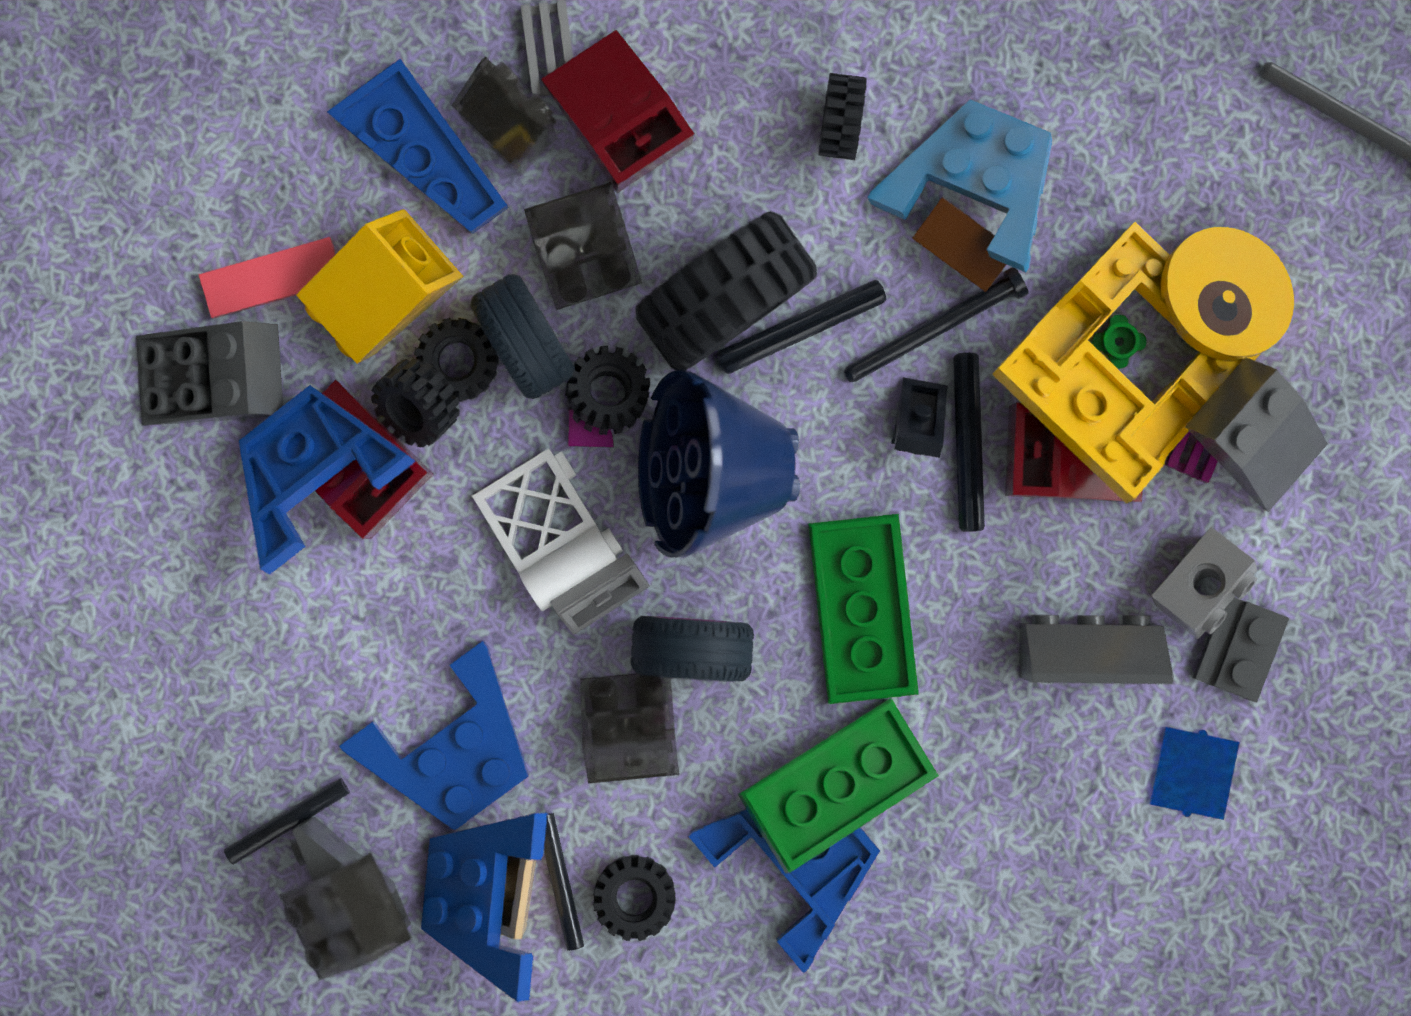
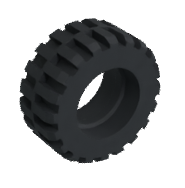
(725, 290)

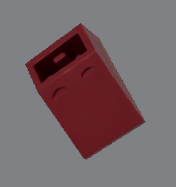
(618, 110)
(1044, 466)
(350, 490)

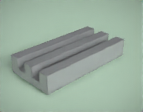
(544, 10)
(600, 594)

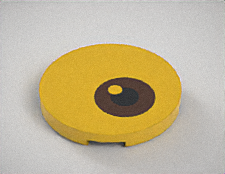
(1227, 293)

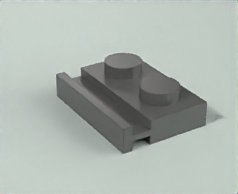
(1241, 649)

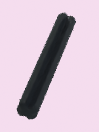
(801, 326)
(969, 442)

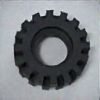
(842, 116)
(463, 332)
(415, 402)
(607, 416)
(643, 924)

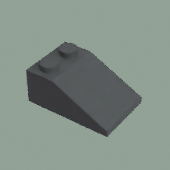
(1259, 431)

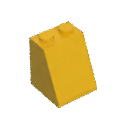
(378, 284)

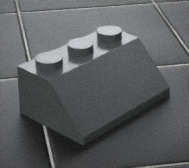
(1094, 651)

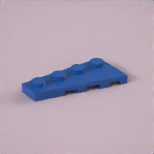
(413, 137)

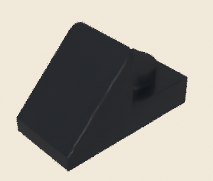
(920, 418)

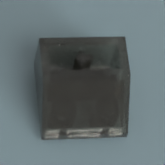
(504, 117)
(583, 245)
(628, 728)
(345, 917)

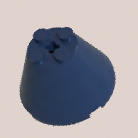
(710, 465)

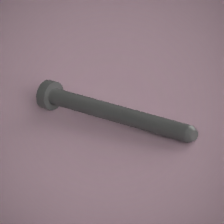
(1337, 110)

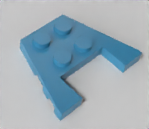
(984, 159)

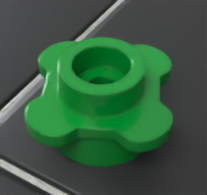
(1132, 341)

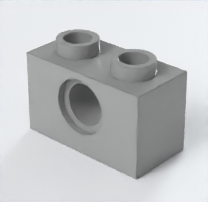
(1214, 558)

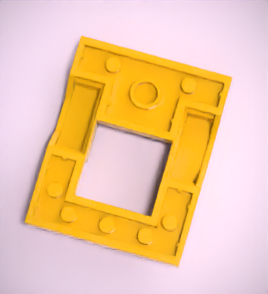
(1086, 396)

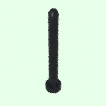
(940, 324)

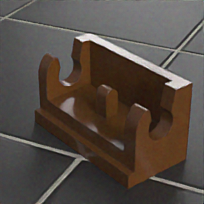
(960, 243)

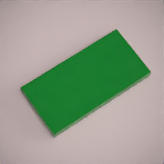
(863, 609)
(838, 785)

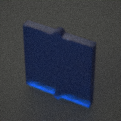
(1194, 773)

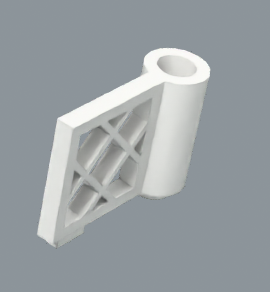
(564, 560)

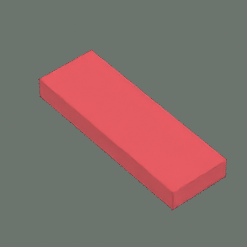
(264, 278)

